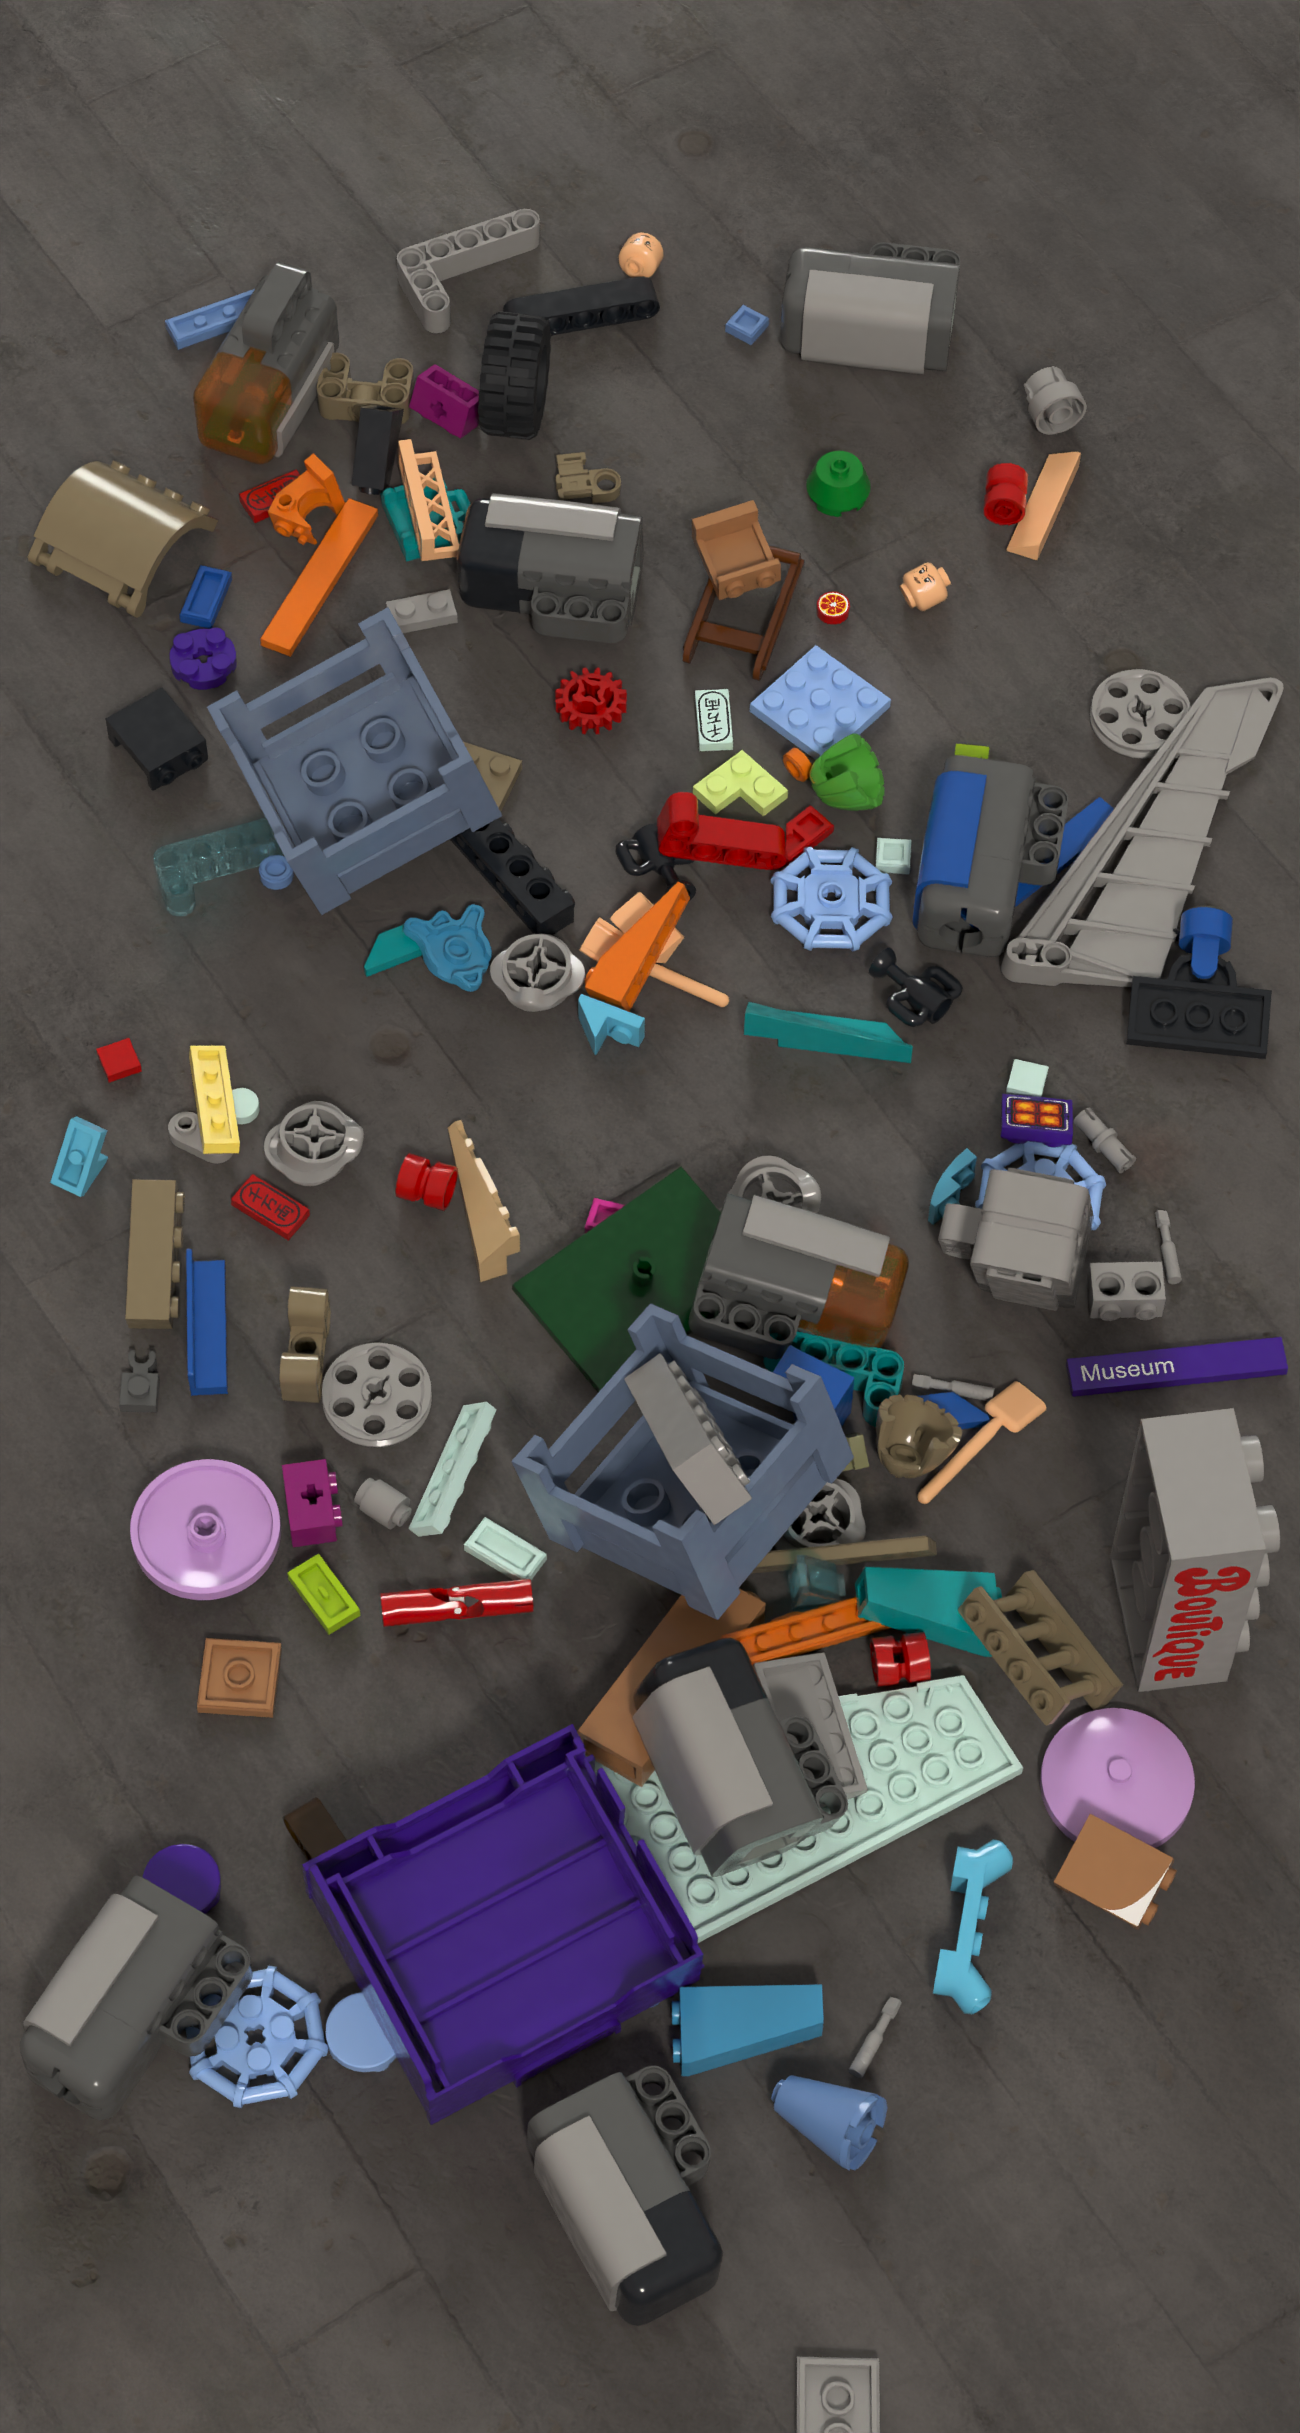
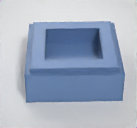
(747, 324)

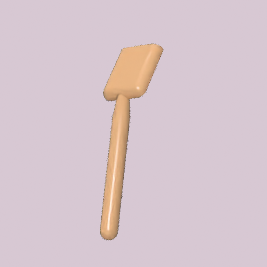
(604, 936)
(1012, 1408)

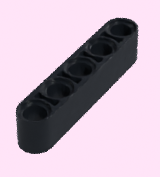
(591, 305)

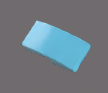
(956, 1177)

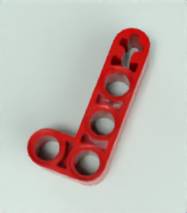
(717, 839)

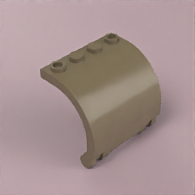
(113, 530)

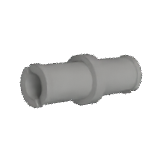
(1104, 1140)

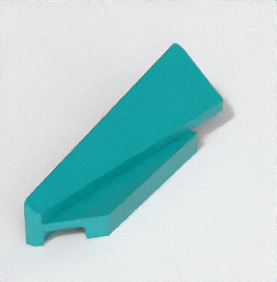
(826, 1033)

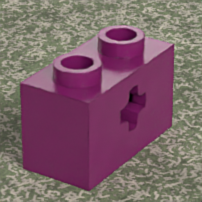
(446, 401)
(312, 1522)

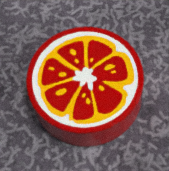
(833, 608)

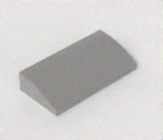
(807, 1689)

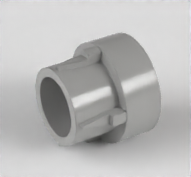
(1054, 401)

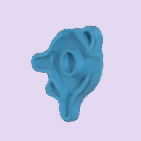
(453, 948)

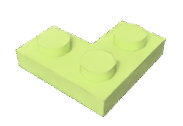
(740, 778)

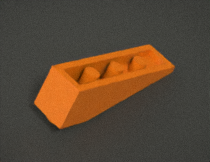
(630, 960)

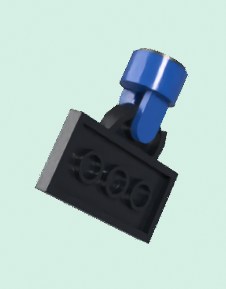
(1200, 1000)

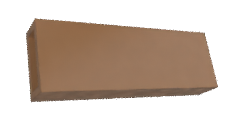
(609, 1729)

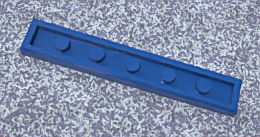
(1075, 838)

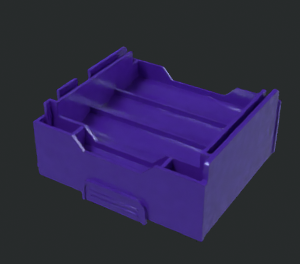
(505, 1924)

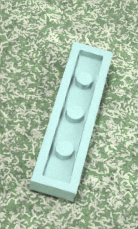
(452, 1469)

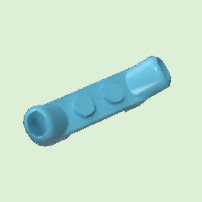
(955, 1972)

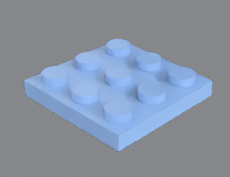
(819, 703)

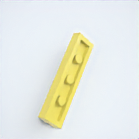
(214, 1099)

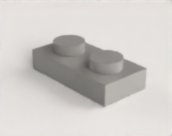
(424, 611)

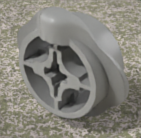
(513, 964)
(313, 1143)
(771, 1166)
(846, 1500)

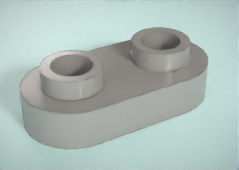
(190, 1138)

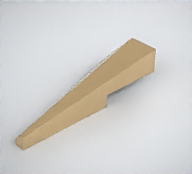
(486, 1217)

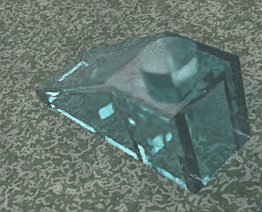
(814, 1583)

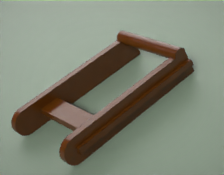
(742, 640)

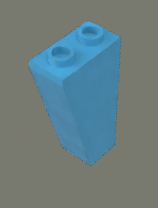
(742, 2022)

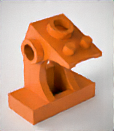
(310, 490)

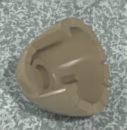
(914, 1435)

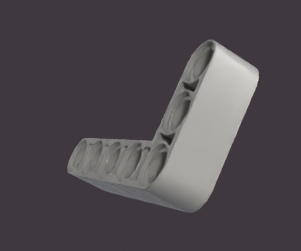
(458, 252)

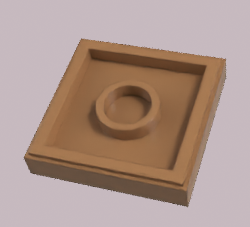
(239, 1677)

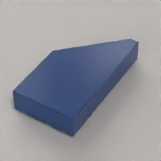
(964, 1412)

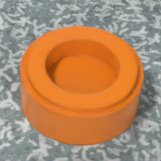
(797, 764)

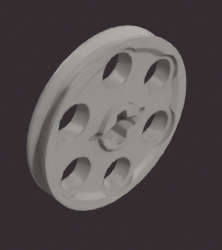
(1130, 721)
(380, 1408)

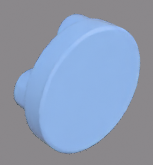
(357, 2037)

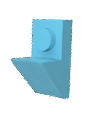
(604, 1019)
(80, 1157)

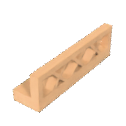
(421, 507)

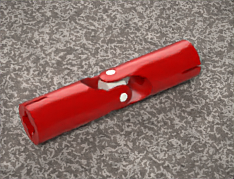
(449, 1603)

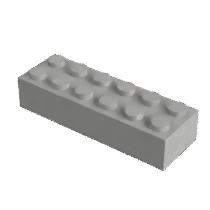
(689, 1437)

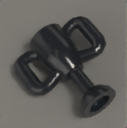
(646, 844)
(920, 992)

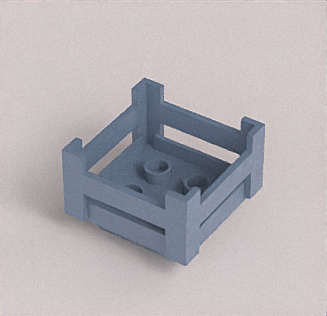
(362, 777)
(640, 1509)

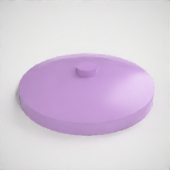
(205, 1529)
(1121, 1771)

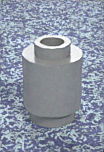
(383, 1503)

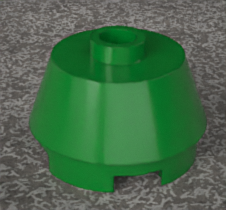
(838, 483)

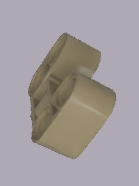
(342, 397)
(309, 1327)

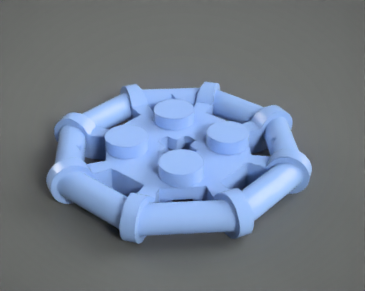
(827, 914)
(1067, 1155)
(273, 2054)

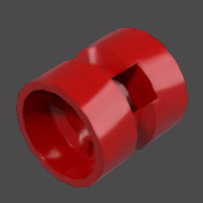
(1005, 494)
(421, 1180)
(913, 1663)

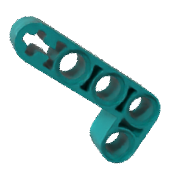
(867, 1374)

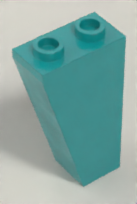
(923, 1602)

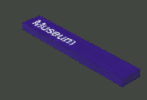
(1176, 1366)

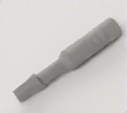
(1168, 1248)
(960, 1388)
(874, 2039)

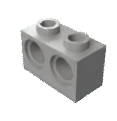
(1125, 1281)

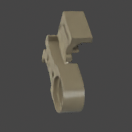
(579, 482)

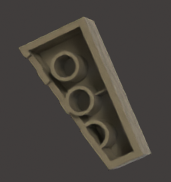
(153, 1254)

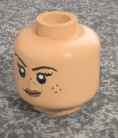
(641, 255)
(925, 586)

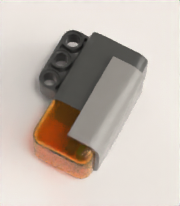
(267, 368)
(795, 1273)

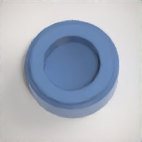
(275, 872)

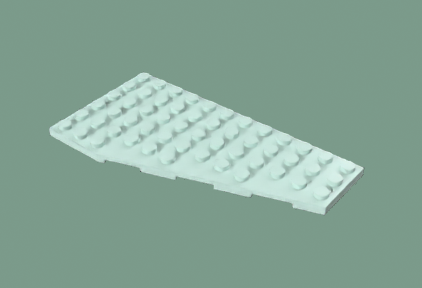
(920, 1759)

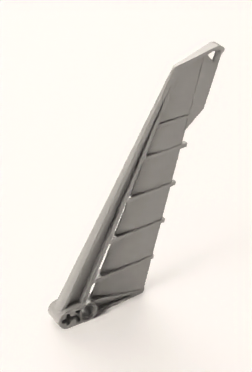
(1145, 895)

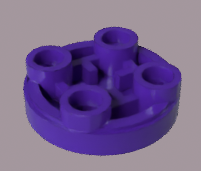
(186, 1874)

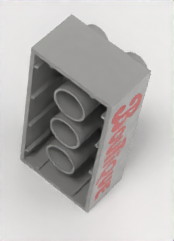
(1191, 1548)

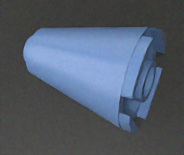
(832, 2117)

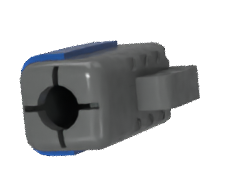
(978, 846)

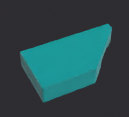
(391, 950)

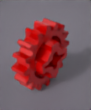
(590, 700)

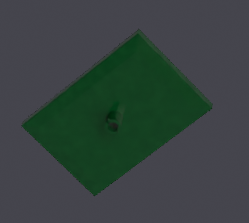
(614, 1271)

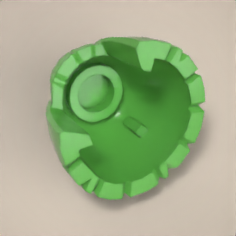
(848, 776)

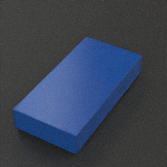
(206, 597)

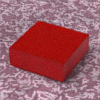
(118, 1060)

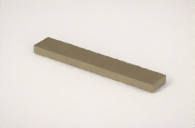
(851, 1553)

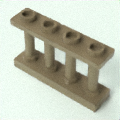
(1058, 1634)

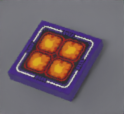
(1036, 1120)

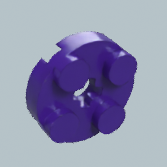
(203, 642)

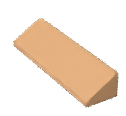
(1044, 504)

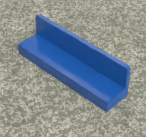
(206, 1326)

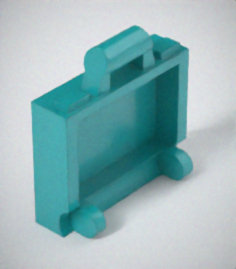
(398, 514)

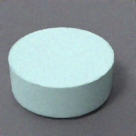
(246, 1105)

